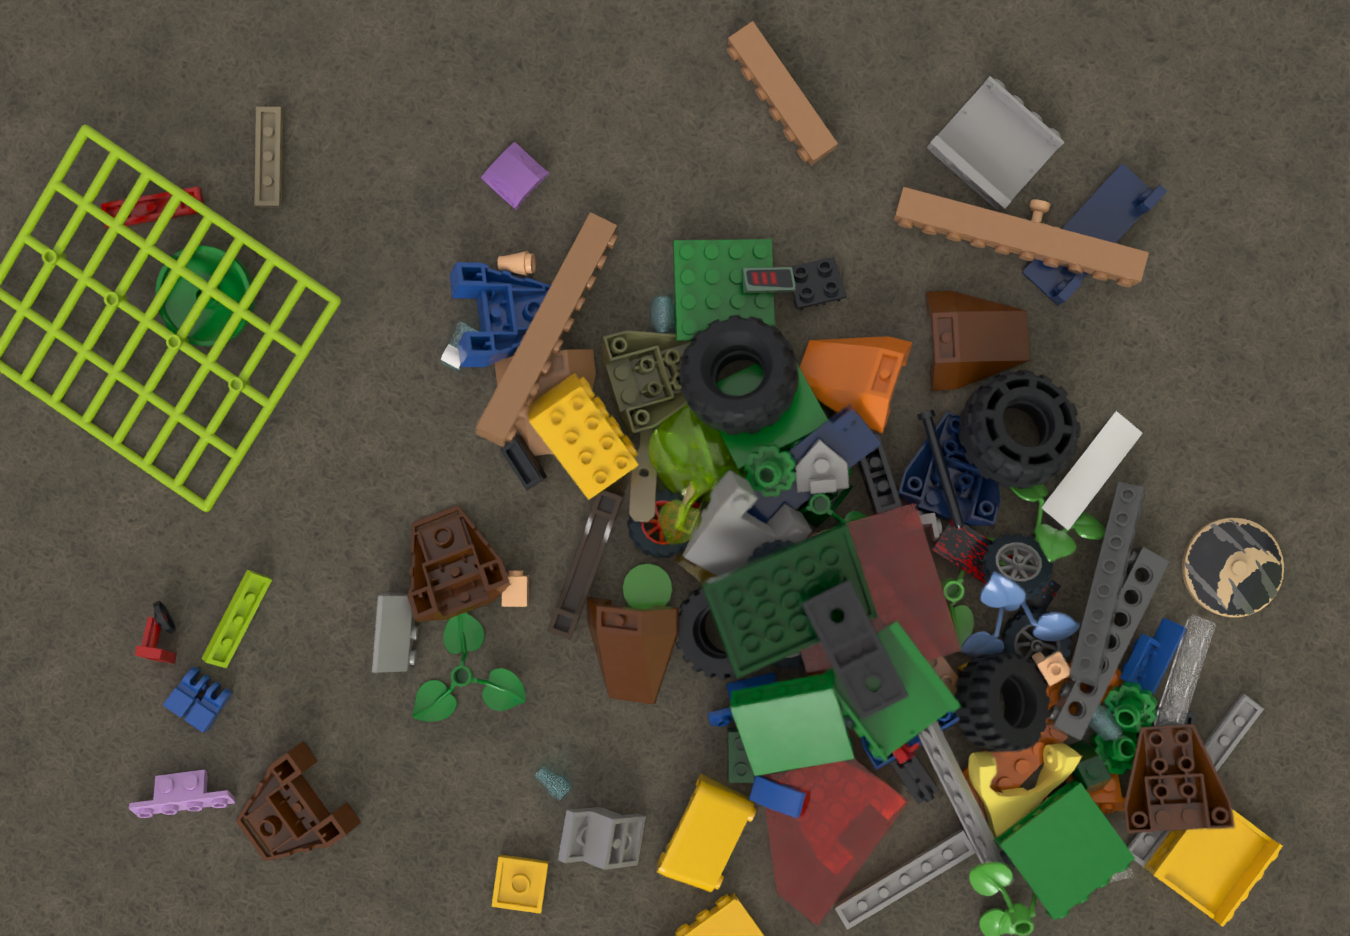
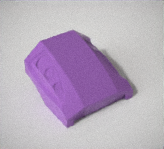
(514, 175)

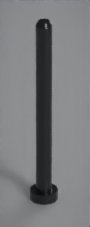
(941, 467)

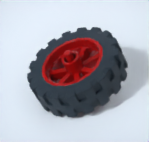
(644, 541)

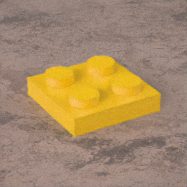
(520, 884)

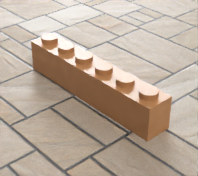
(781, 93)

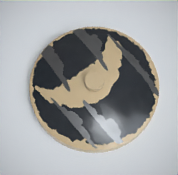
(1233, 567)

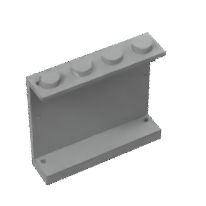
(995, 144)

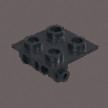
(817, 283)

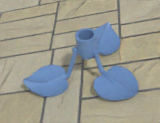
(1006, 594)

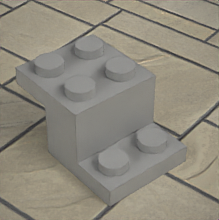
(601, 838)

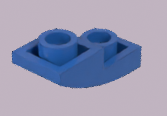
(777, 796)

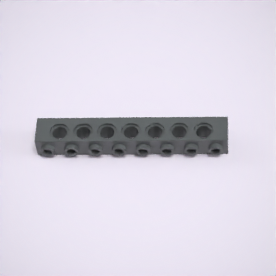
(1152, 569)
(1107, 584)

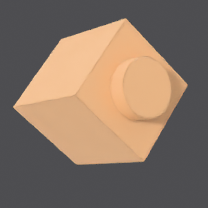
(518, 591)

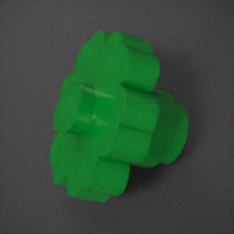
(770, 470)
(1132, 706)
(1116, 754)

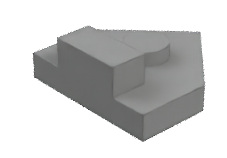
(821, 470)

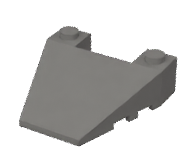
(731, 535)

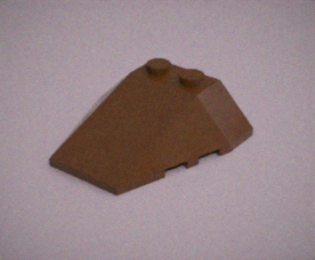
(452, 567)

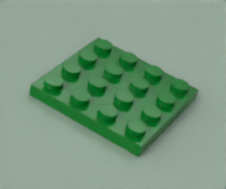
(711, 282)

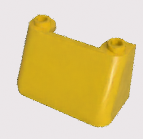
(706, 835)

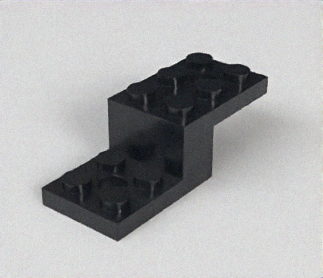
(855, 649)

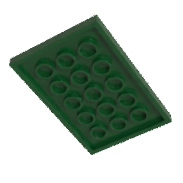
(762, 601)

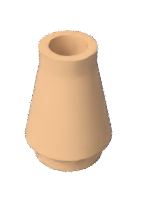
(518, 263)

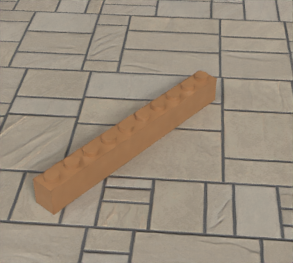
(1021, 237)
(546, 330)

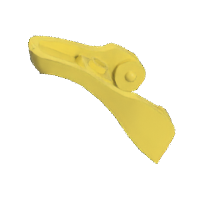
(1012, 804)

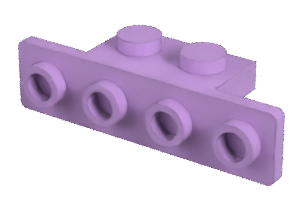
(179, 793)

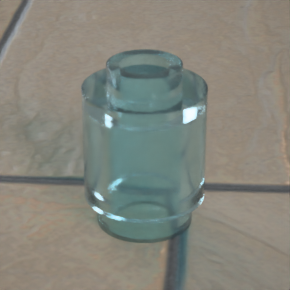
(662, 314)
(1105, 724)

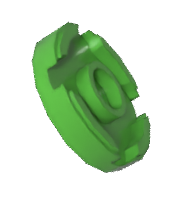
(647, 586)

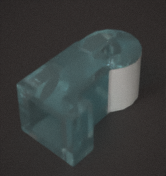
(451, 354)

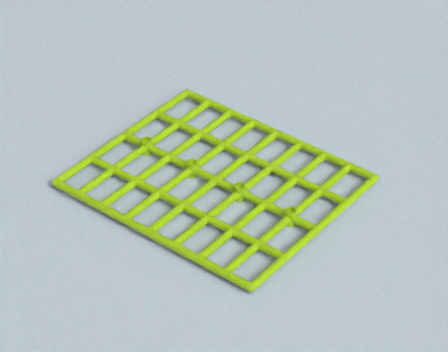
(146, 320)

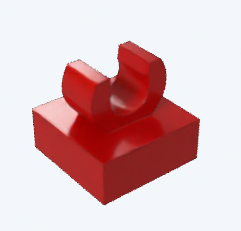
(905, 752)

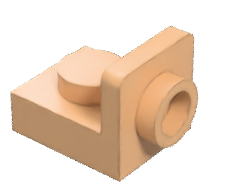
(1052, 667)

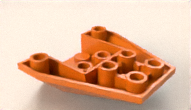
(856, 374)

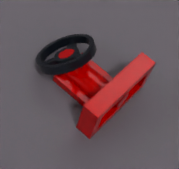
(151, 635)

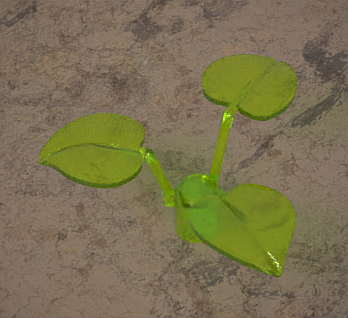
(665, 454)

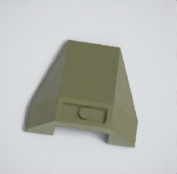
(644, 376)

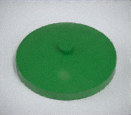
(185, 294)

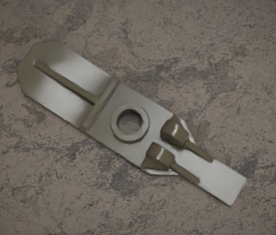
(643, 488)

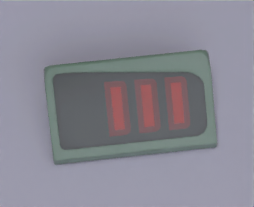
(768, 280)

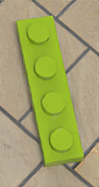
(236, 619)

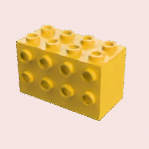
(582, 435)

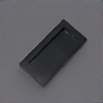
(523, 462)

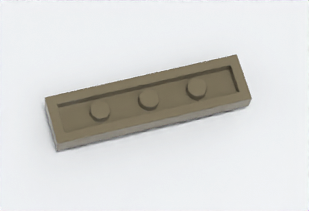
(268, 157)

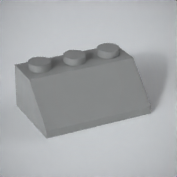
(394, 634)

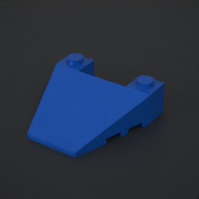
(504, 311)

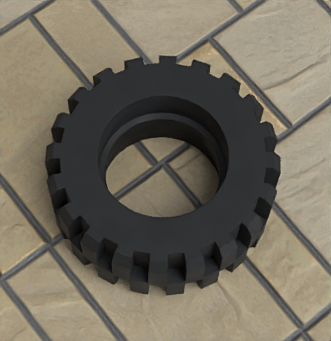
(695, 641)
(1023, 696)

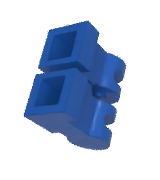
(186, 700)

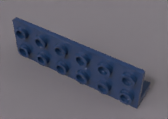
(1103, 216)
(844, 434)

